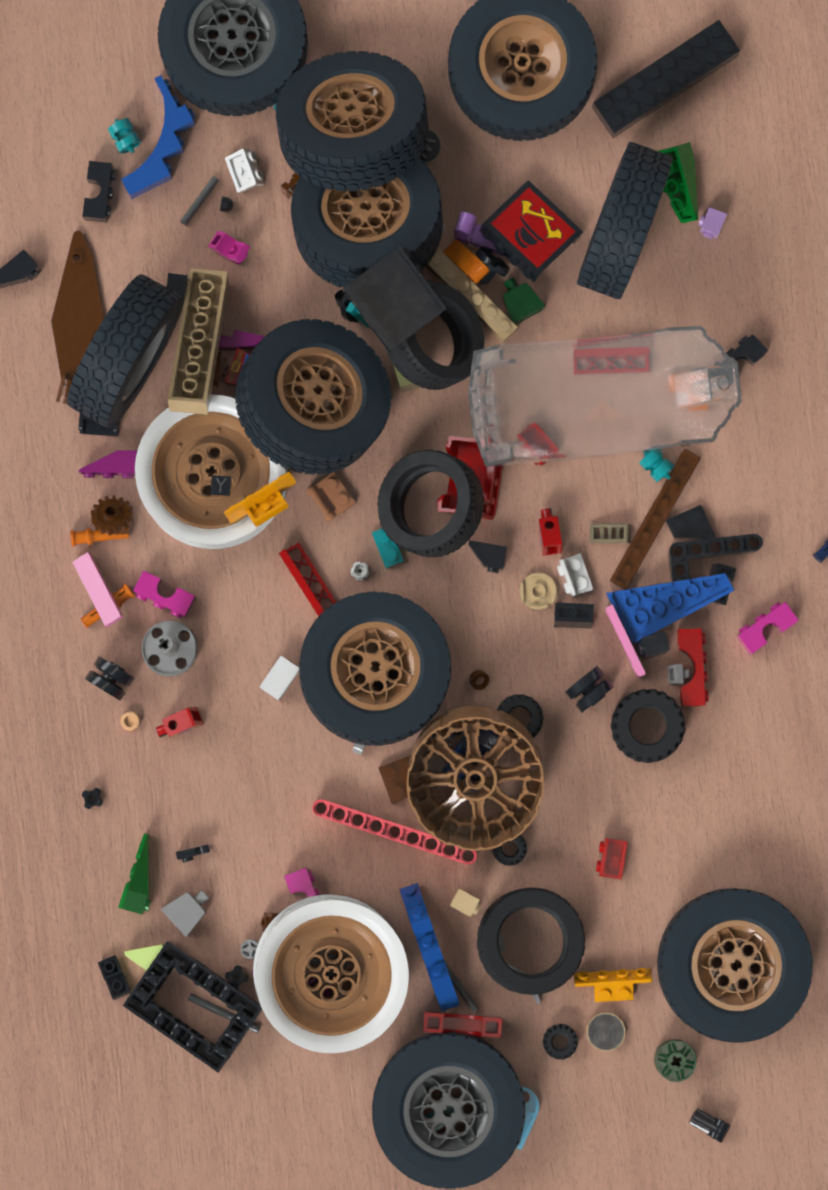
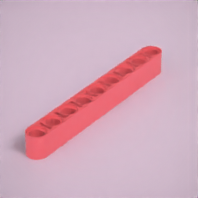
(384, 832)

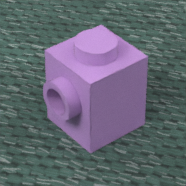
(712, 223)

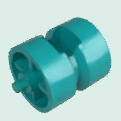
(125, 137)
(657, 465)

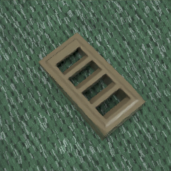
(627, 533)

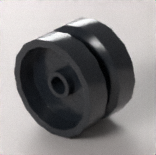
(109, 678)
(589, 689)

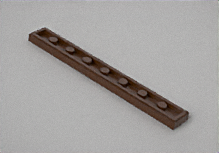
(655, 519)

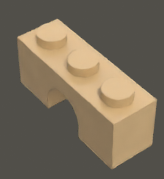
(465, 903)

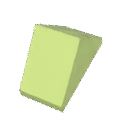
(144, 956)

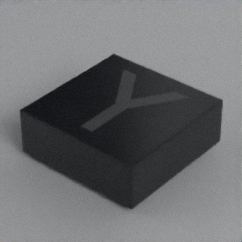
(220, 485)

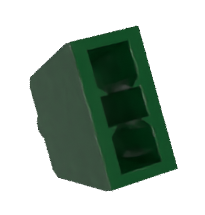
(521, 301)

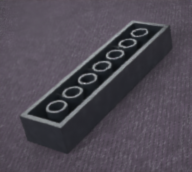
(665, 79)

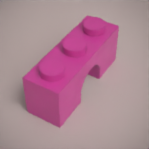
(148, 588)
(752, 636)
(301, 882)

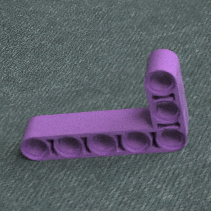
(468, 232)

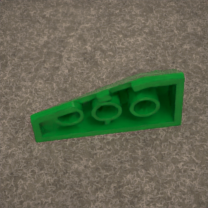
(682, 182)
(137, 891)

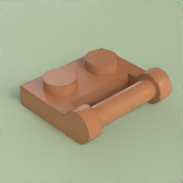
(335, 492)

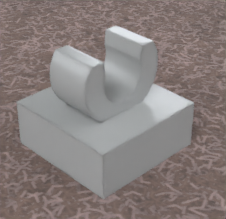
(676, 674)

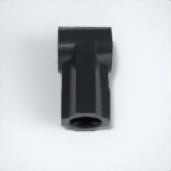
(712, 1126)

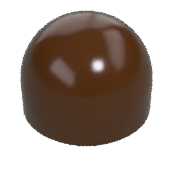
(475, 675)

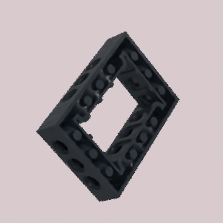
(143, 1006)

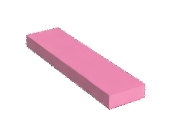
(97, 589)
(626, 644)

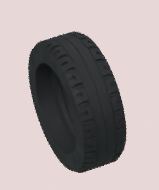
(466, 335)
(394, 492)
(571, 953)

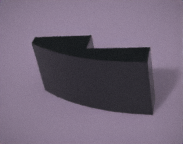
(114, 977)

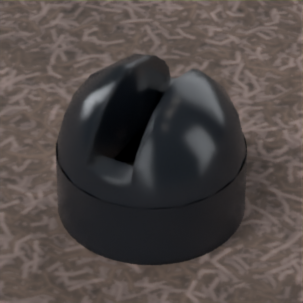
(226, 204)

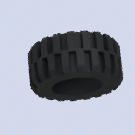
(674, 725)

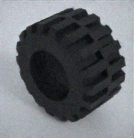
(530, 705)

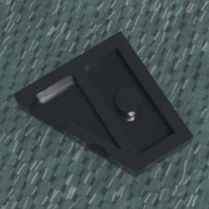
(691, 525)

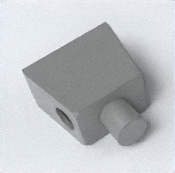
(186, 911)

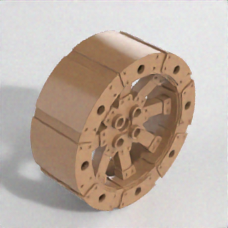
(463, 831)

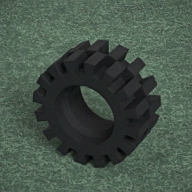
(514, 859)
(560, 1053)

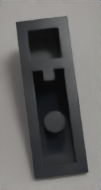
(18, 270)

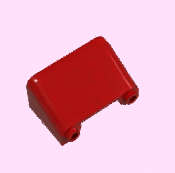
(489, 477)

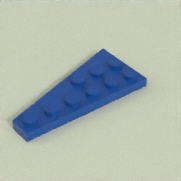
(656, 606)

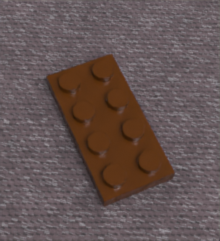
(395, 775)

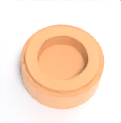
(130, 721)

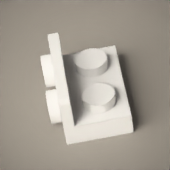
(244, 170)
(575, 575)

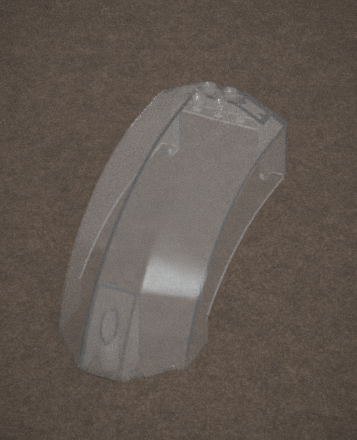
(600, 396)

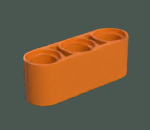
(466, 261)

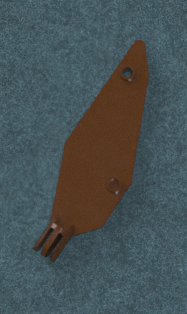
(76, 311)

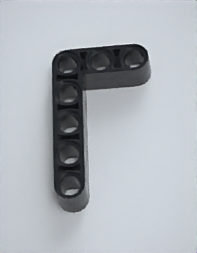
(706, 551)

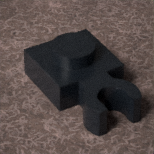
(187, 855)

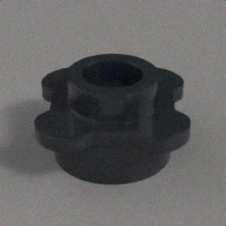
(87, 798)
(237, 971)

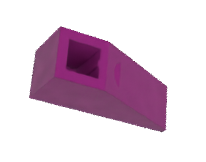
(117, 463)

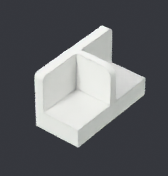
(279, 678)

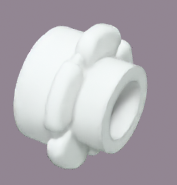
(354, 571)

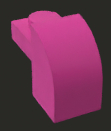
(229, 247)

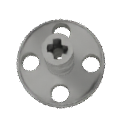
(175, 651)

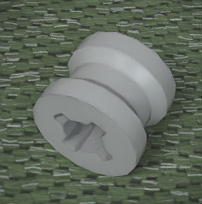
(247, 950)

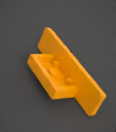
(263, 503)
(613, 984)

